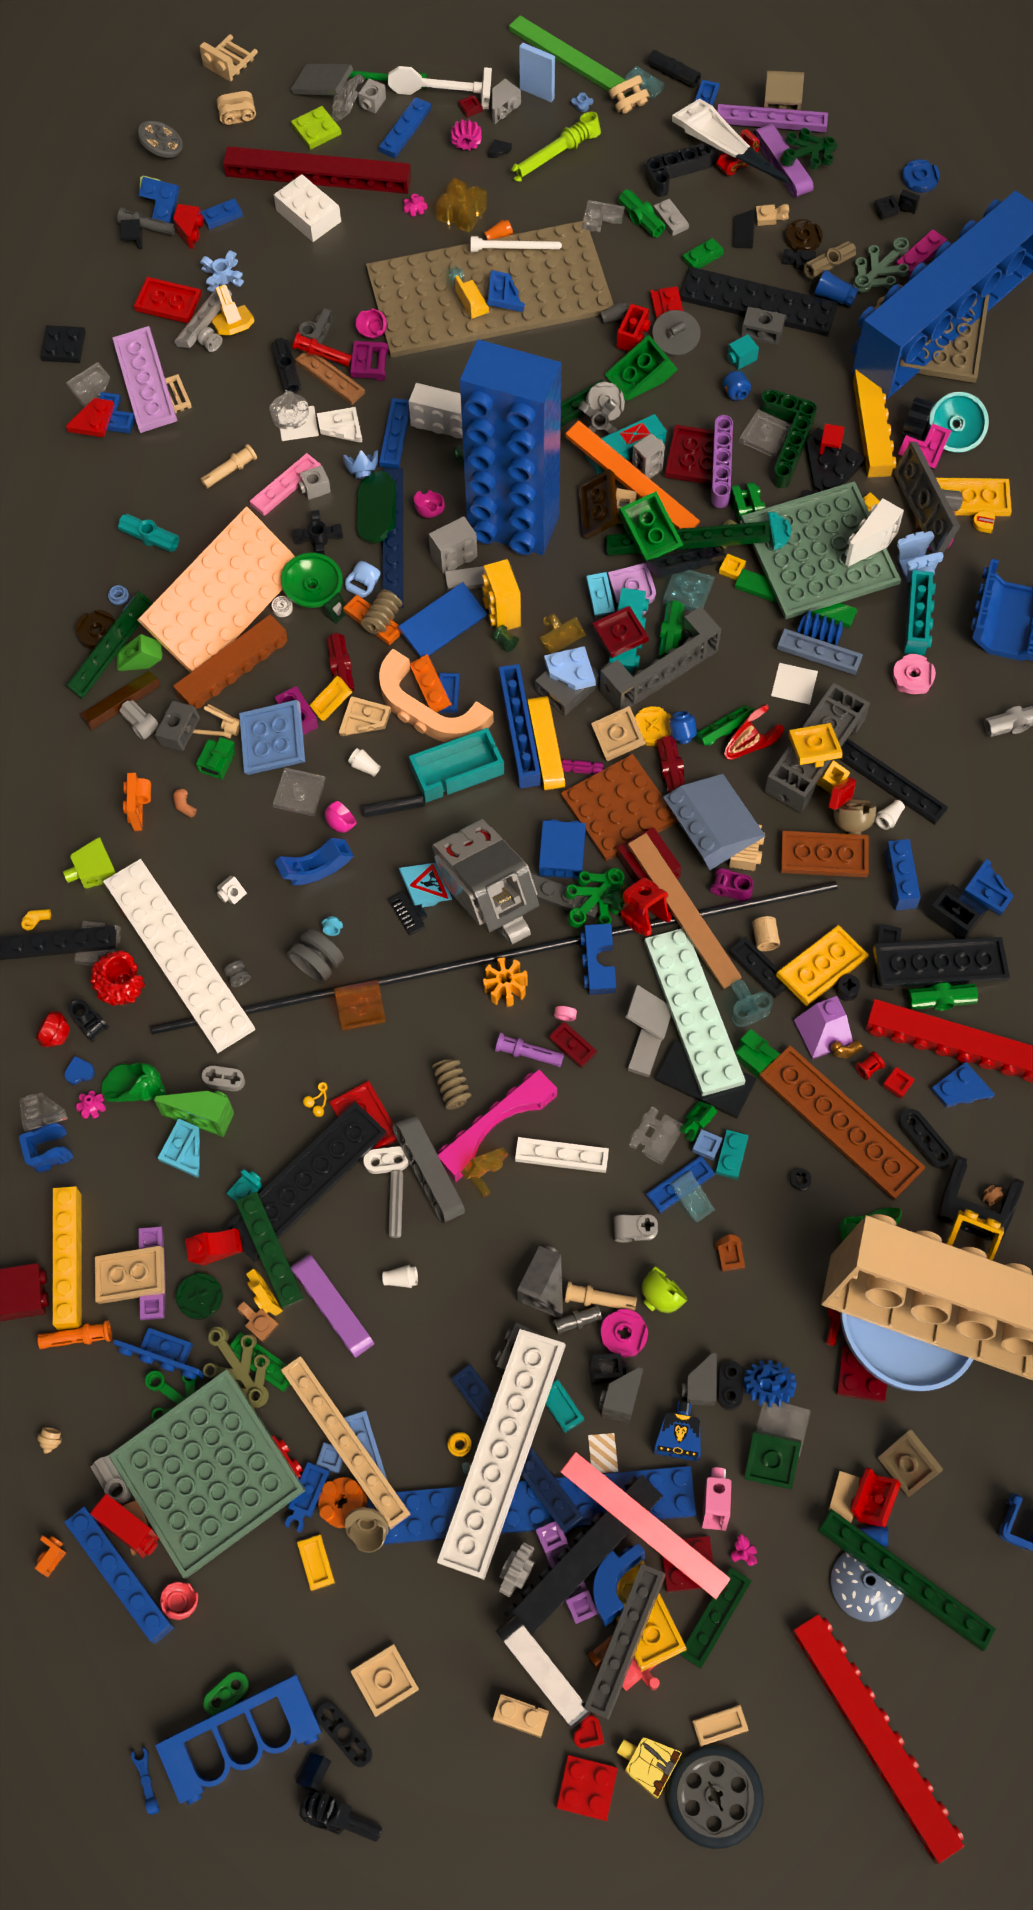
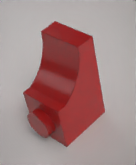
(212, 1247)

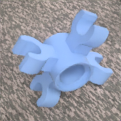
(222, 271)

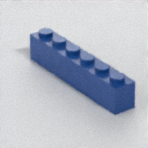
(519, 726)
(119, 1575)

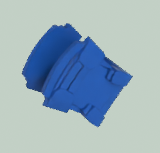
(44, 1162)

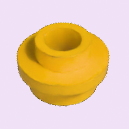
(459, 1436)

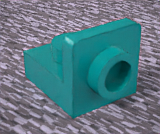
(245, 1185)

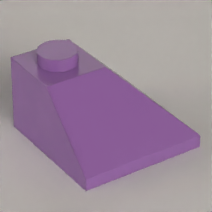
(823, 1026)

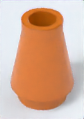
(499, 230)

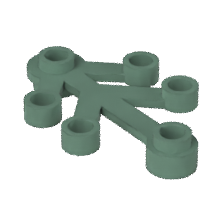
(865, 282)

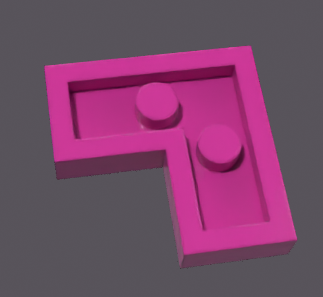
(933, 445)

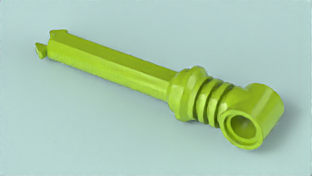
(586, 128)

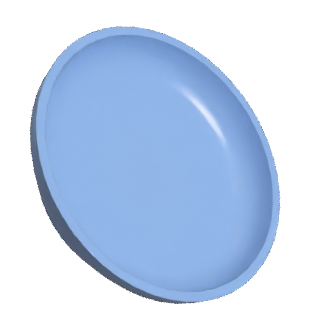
(900, 1358)

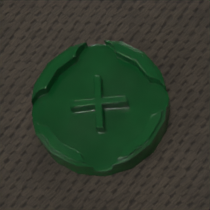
(199, 1296)

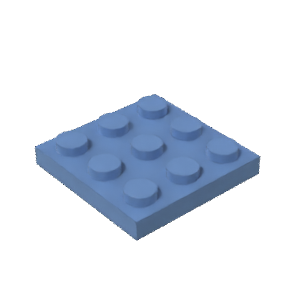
(272, 737)

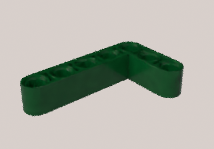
(802, 416)

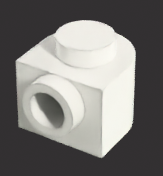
(230, 890)

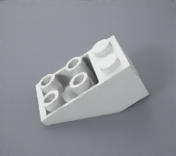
(875, 532)

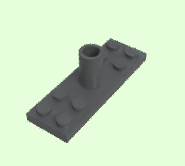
(929, 502)

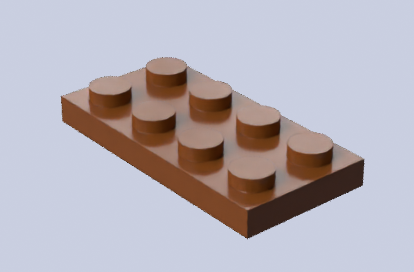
(825, 854)

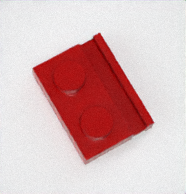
(665, 300)

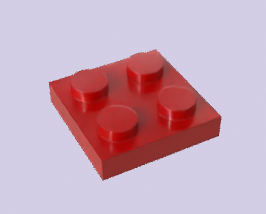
(587, 1788)

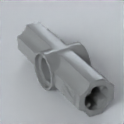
(1014, 719)

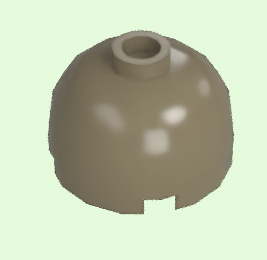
(855, 816)

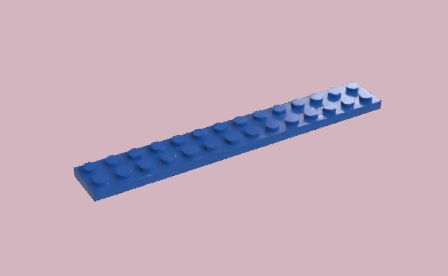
(434, 1508)

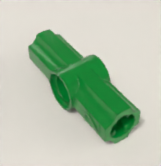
(641, 213)
(671, 627)
(942, 996)

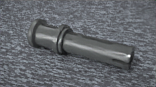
(147, 222)

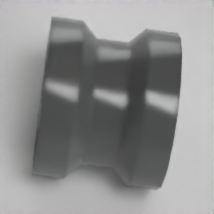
(237, 973)

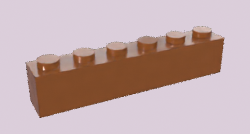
(231, 662)

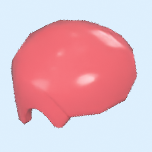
(178, 1600)

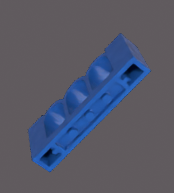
(177, 1759)

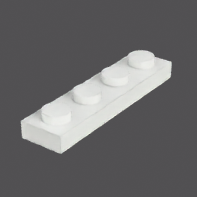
(561, 1155)

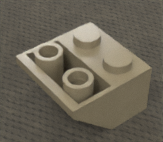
(783, 90)

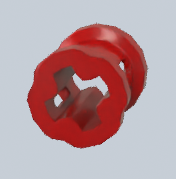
(869, 1065)

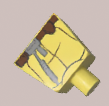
(649, 1763)

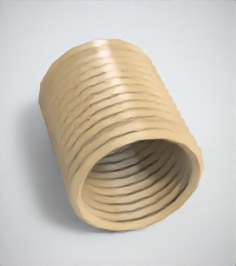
(766, 933)

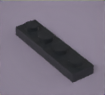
(685, 561)

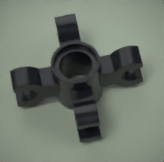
(318, 533)

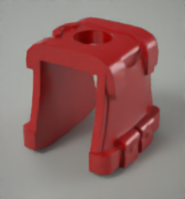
(637, 905)

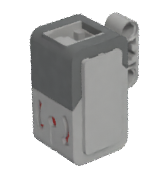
(487, 879)

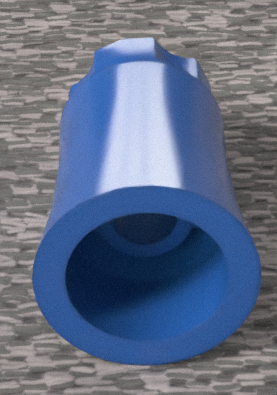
(836, 289)

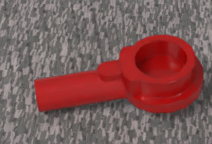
(834, 1327)

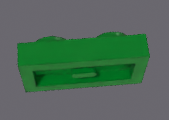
(703, 254)

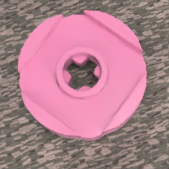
(910, 684)

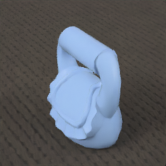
(364, 574)

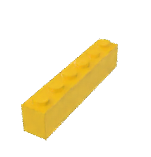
(874, 427)
(67, 1258)

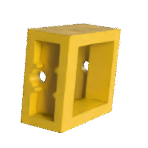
(972, 1217)

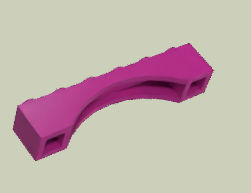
(529, 1096)

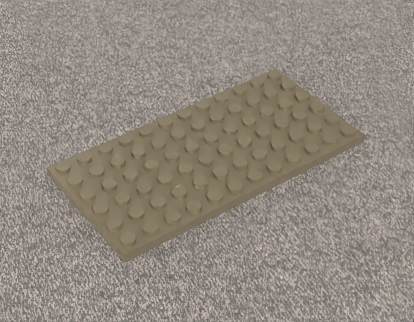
(552, 283)

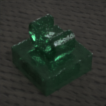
(614, 896)

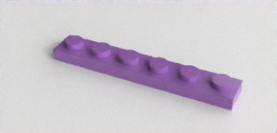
(778, 117)

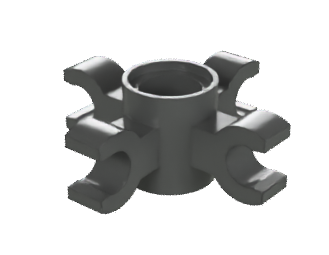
(605, 411)

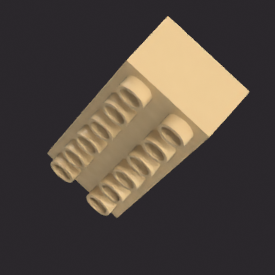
(934, 1293)

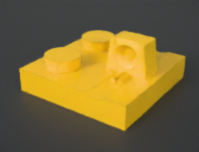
(815, 744)

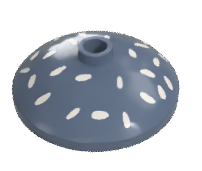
(856, 1596)

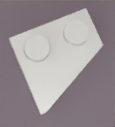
(340, 424)

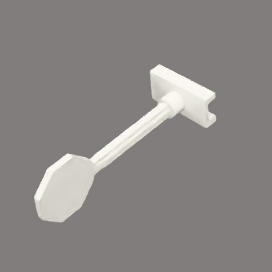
(407, 81)

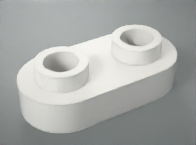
(386, 1158)

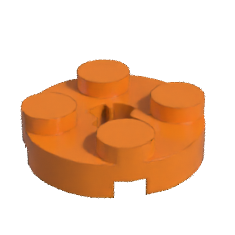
(331, 1495)

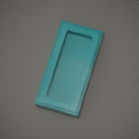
(563, 1408)

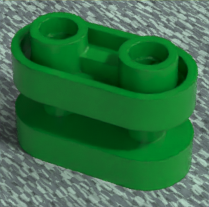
(752, 495)

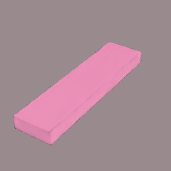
(282, 485)

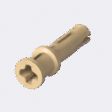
(235, 462)
(589, 1296)

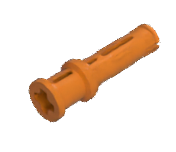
(86, 1334)

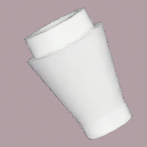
(363, 762)
(889, 815)
(402, 1277)

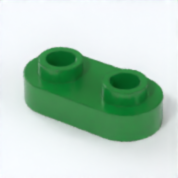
(226, 1693)

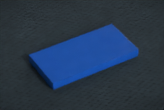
(442, 621)

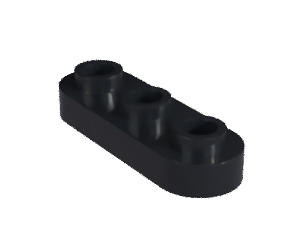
(923, 1129)

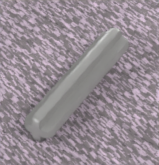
(395, 1207)

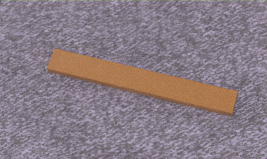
(685, 912)

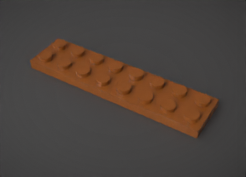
(842, 1122)

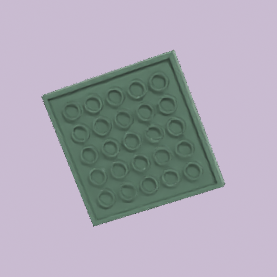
(812, 566)
(206, 1473)

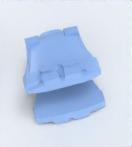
(913, 554)

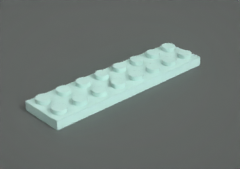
(694, 1012)

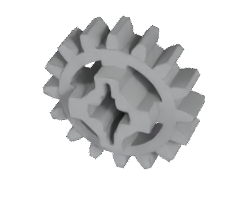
(516, 1569)

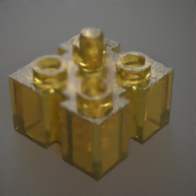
(461, 204)

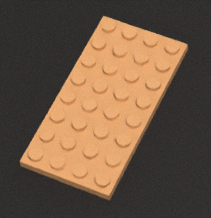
(219, 592)

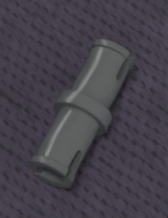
(577, 1319)

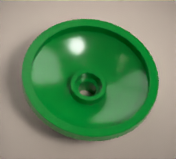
(309, 571)

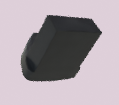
(313, 1773)

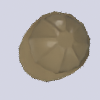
(366, 1529)

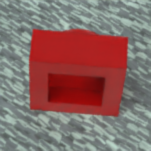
(898, 1082)

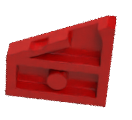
(93, 418)

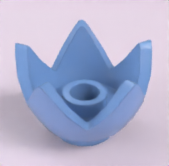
(362, 465)

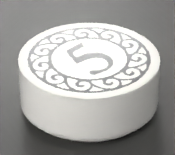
(282, 606)

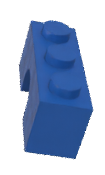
(905, 883)
(596, 940)

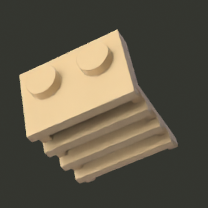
(221, 60)

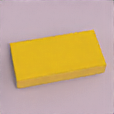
(330, 698)
(315, 1562)

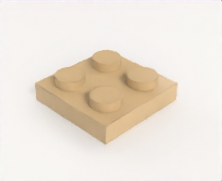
(618, 733)
(384, 1680)

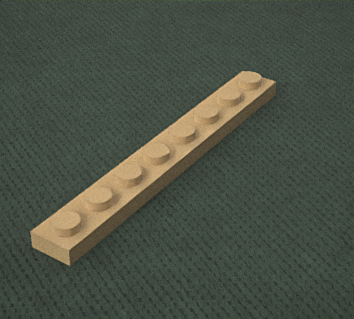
(345, 1442)

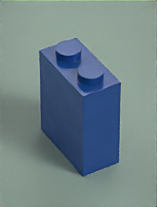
(562, 849)

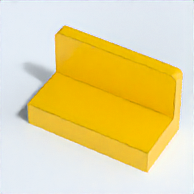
(471, 298)

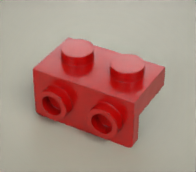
(874, 1498)

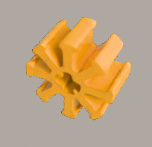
(497, 988)

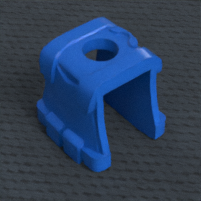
(1014, 1502)

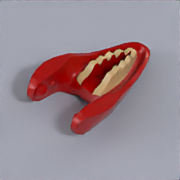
(748, 738)

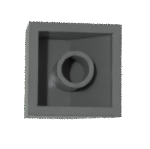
(620, 1398)

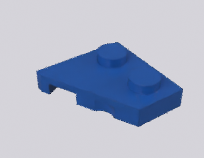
(989, 889)

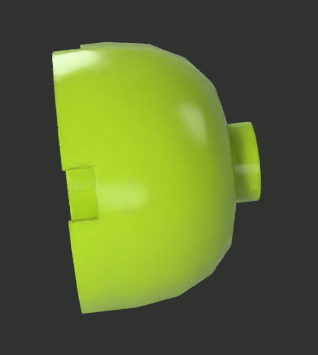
(662, 1292)

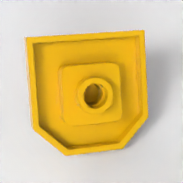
(232, 318)

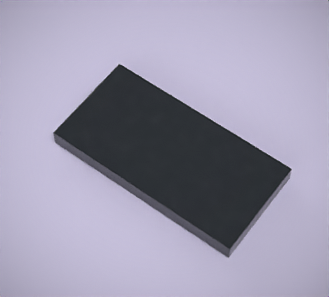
(679, 1075)

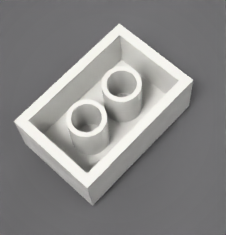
(307, 208)
(436, 410)

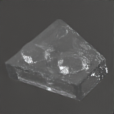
(344, 100)
(89, 384)

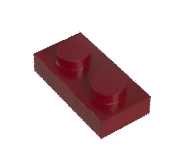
(572, 1045)

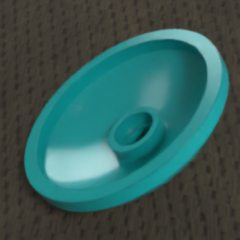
(969, 414)

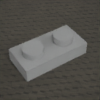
(671, 217)

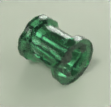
(505, 638)

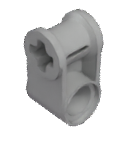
(632, 1228)

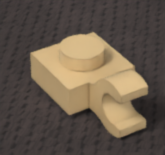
(768, 214)

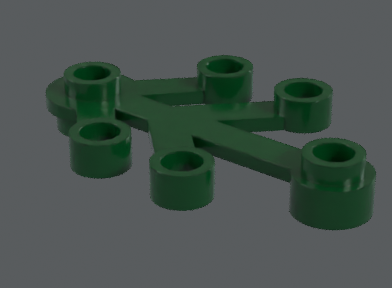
(824, 144)

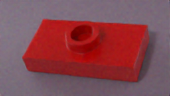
(842, 793)

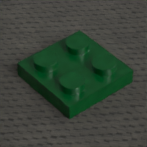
(772, 1459)

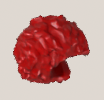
(116, 979)

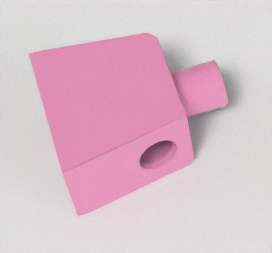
(716, 1500)

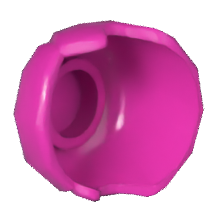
(371, 323)
(429, 504)
(339, 817)

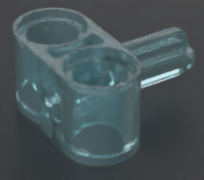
(748, 1004)

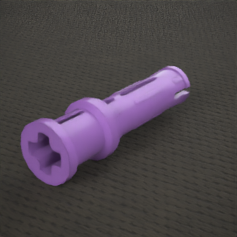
(519, 1048)

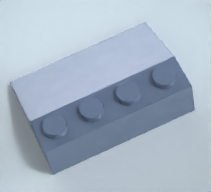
(713, 819)

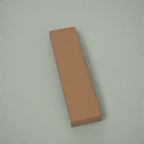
(331, 377)

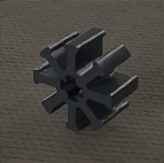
(918, 418)

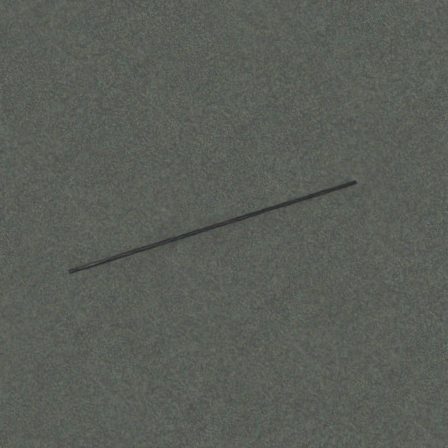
(509, 954)

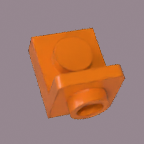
(49, 1559)

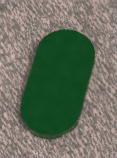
(376, 507)

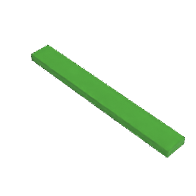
(565, 54)

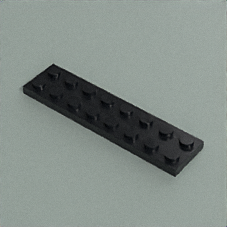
(736, 295)
(314, 1173)

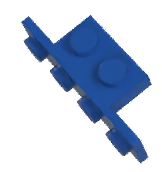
(163, 1349)

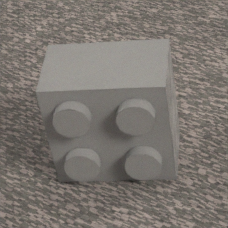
(453, 545)

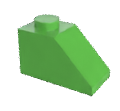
(139, 654)

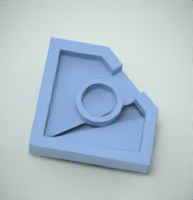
(571, 668)

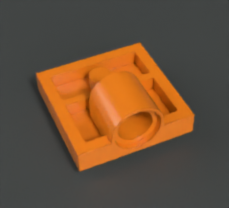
(138, 793)

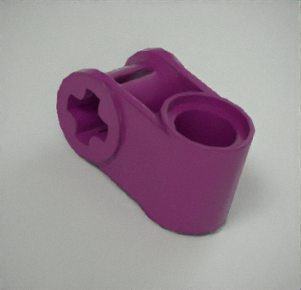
(731, 885)

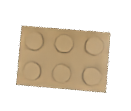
(129, 1274)

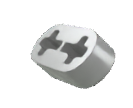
(223, 1075)

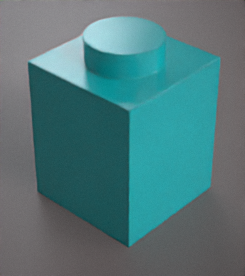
(742, 352)

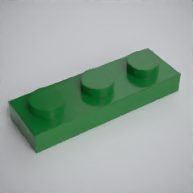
(723, 726)
(273, 1372)

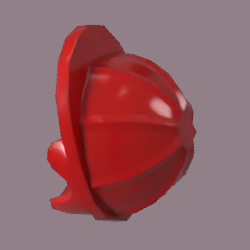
(53, 1030)

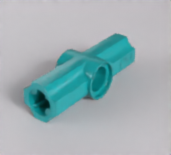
(148, 532)

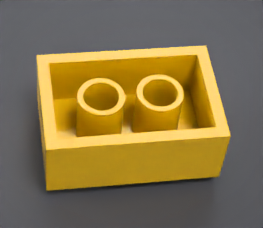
(501, 595)

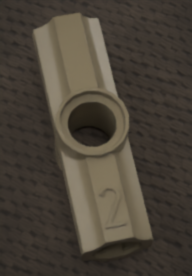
(830, 260)

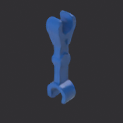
(142, 1765)

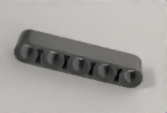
(428, 1169)

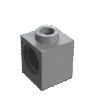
(372, 96)
(319, 478)

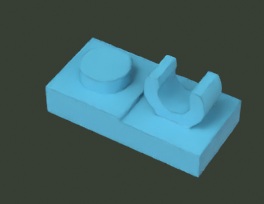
(600, 594)

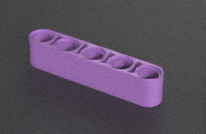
(772, 147)
(722, 461)
(332, 1305)

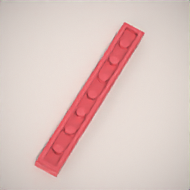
(645, 1525)

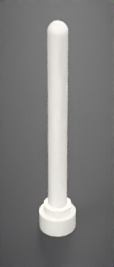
(478, 244)

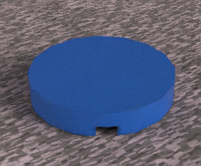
(920, 176)

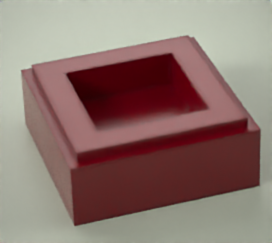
(470, 106)

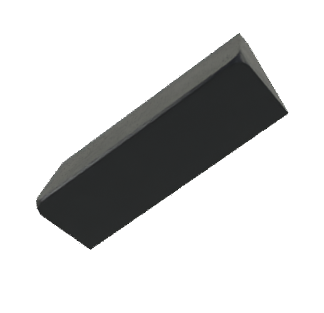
(744, 230)

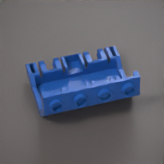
(1004, 617)

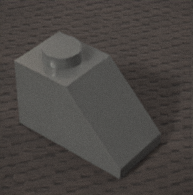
(702, 1383)

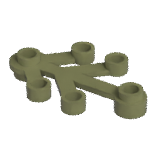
(241, 1368)

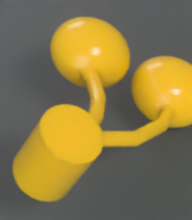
(309, 1102)

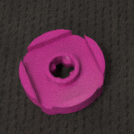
(636, 1327)

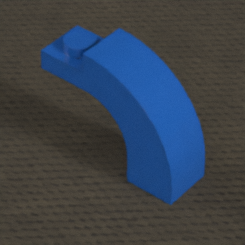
(317, 865)

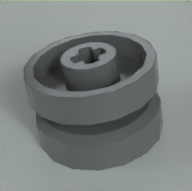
(315, 955)

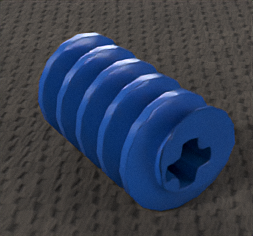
(821, 628)

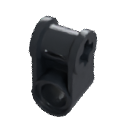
(89, 1022)

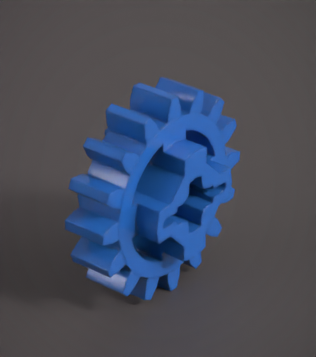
(770, 1383)

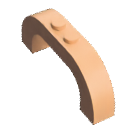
(420, 716)

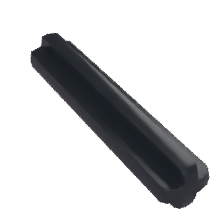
(393, 806)

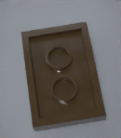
(598, 504)

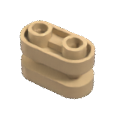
(638, 98)
(236, 107)

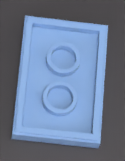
(537, 72)

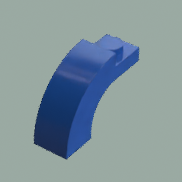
(607, 1579)

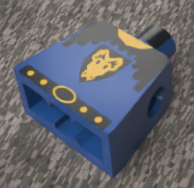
(680, 1435)

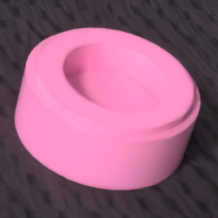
(565, 1013)

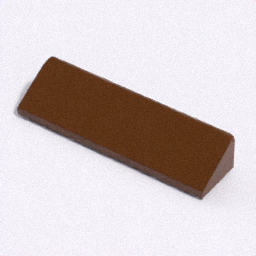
(111, 705)

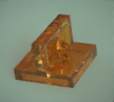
(360, 1005)

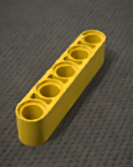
(546, 743)

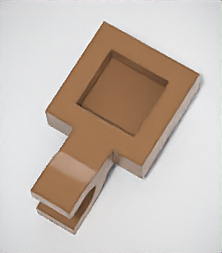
(259, 1323)

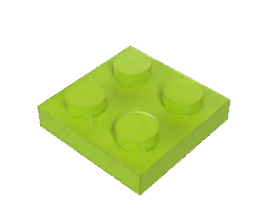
(316, 127)

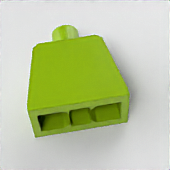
(90, 865)

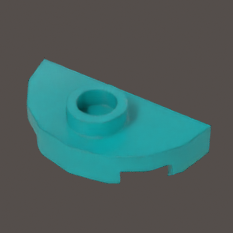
(779, 529)

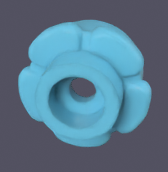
(332, 926)

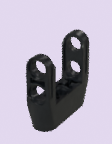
(952, 1204)

